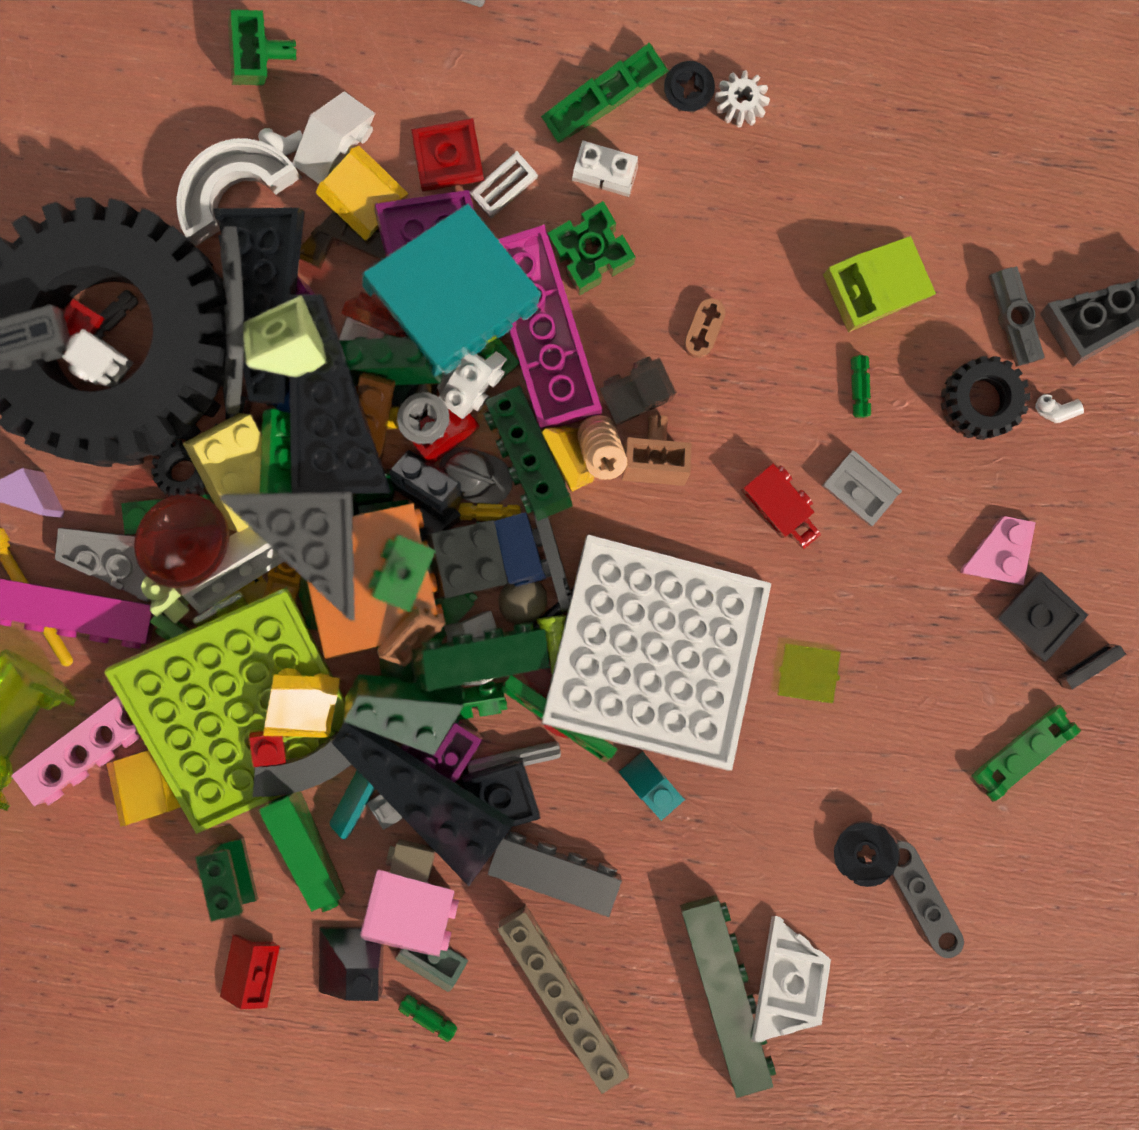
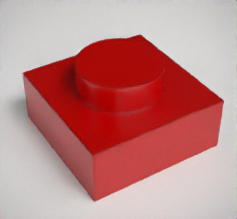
(81, 318)
(266, 749)

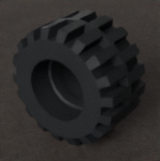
(1008, 387)

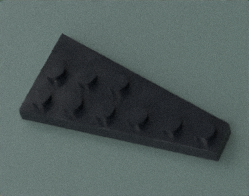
(269, 271)
(328, 425)
(439, 810)

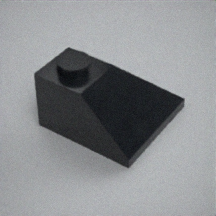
(349, 965)

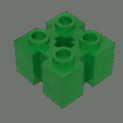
(595, 229)

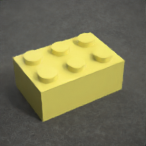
(228, 462)

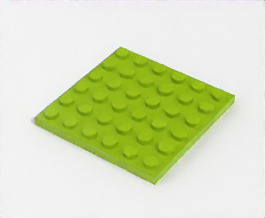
(207, 693)

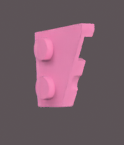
(1004, 552)

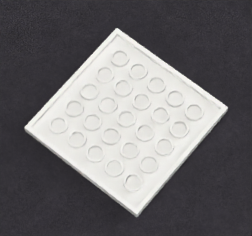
(657, 653)

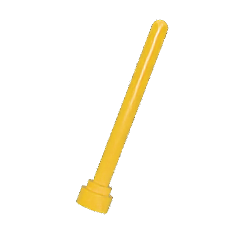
(16, 575)

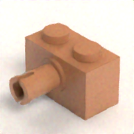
(656, 458)

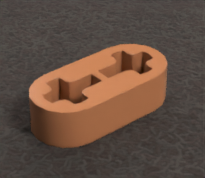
(711, 331)

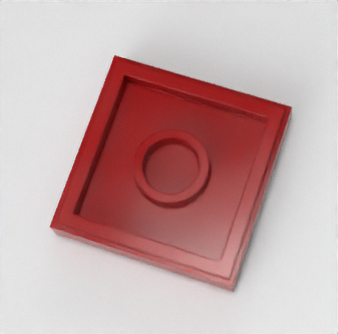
(447, 154)

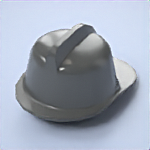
(481, 475)

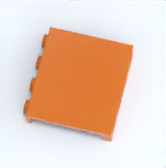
(373, 617)

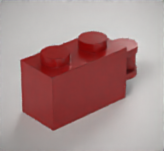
(782, 504)

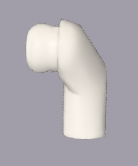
(1056, 412)

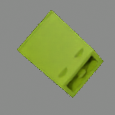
(878, 283)

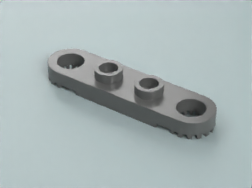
(552, 564)
(927, 902)

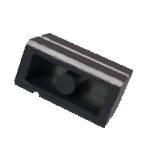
(426, 485)

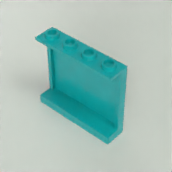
(453, 289)

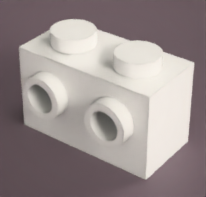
(96, 360)

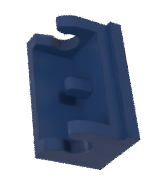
(519, 550)

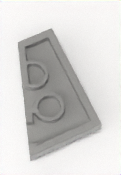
(102, 556)

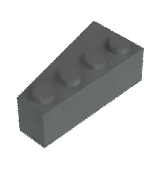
(1093, 320)

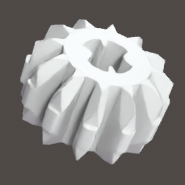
(736, 89)

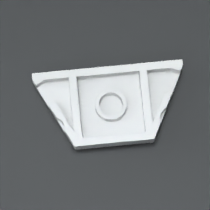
(791, 984)

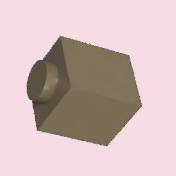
(411, 860)

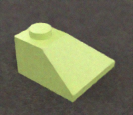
(284, 340)

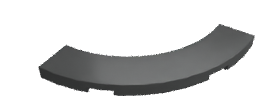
(233, 319)
(300, 772)

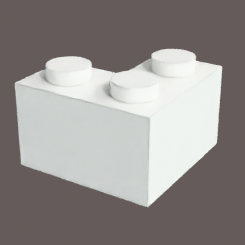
(331, 135)

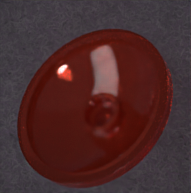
(167, 533)

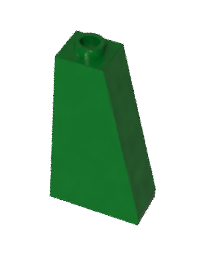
(303, 850)

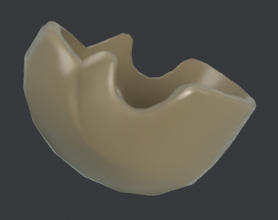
(523, 602)

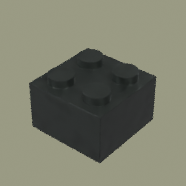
(466, 559)

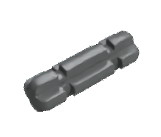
(116, 312)

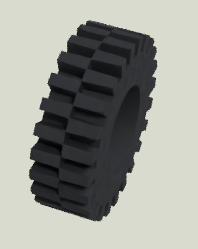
(187, 348)

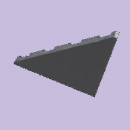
(308, 533)

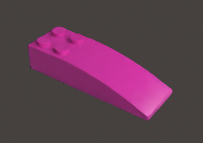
(549, 339)

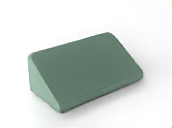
(439, 970)

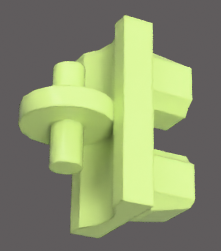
(165, 600)

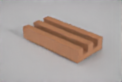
(407, 634)

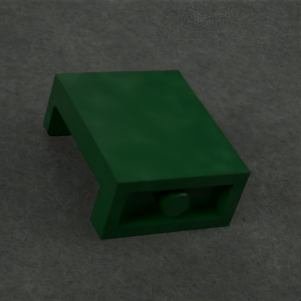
(226, 878)

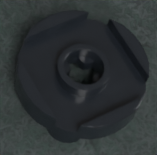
(856, 868)

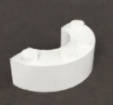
(217, 171)

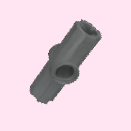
(1011, 295)

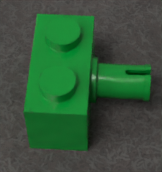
(251, 48)
(401, 572)

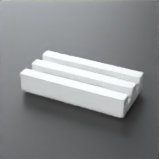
(510, 195)

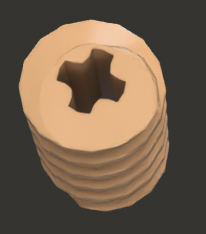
(601, 447)

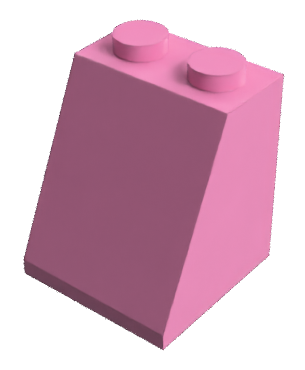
(409, 914)

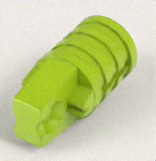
(554, 629)

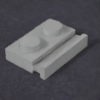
(861, 488)

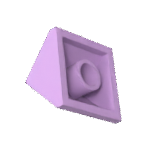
(31, 492)

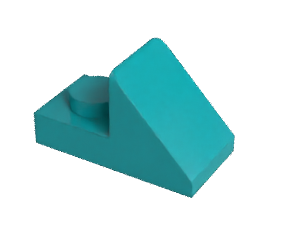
(651, 785)

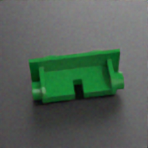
(486, 697)

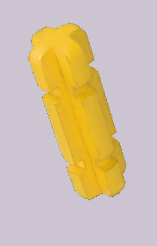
(487, 512)

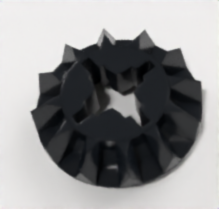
(681, 74)

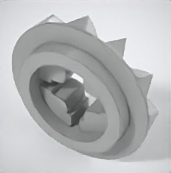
(414, 407)

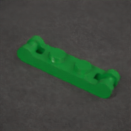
(1025, 752)

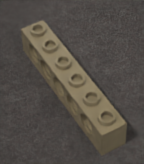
(563, 999)

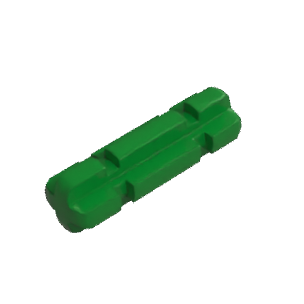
(861, 386)
(427, 1018)

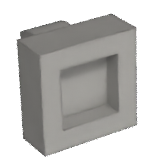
(384, 812)

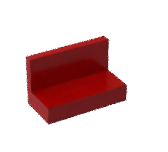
(249, 973)

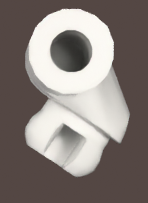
(284, 144)

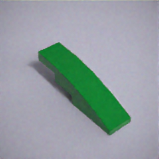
(604, 93)

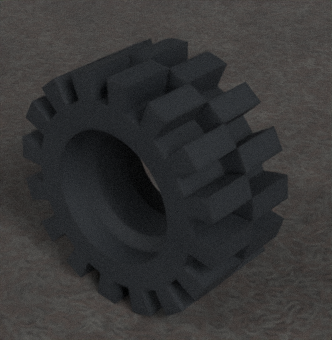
(163, 470)

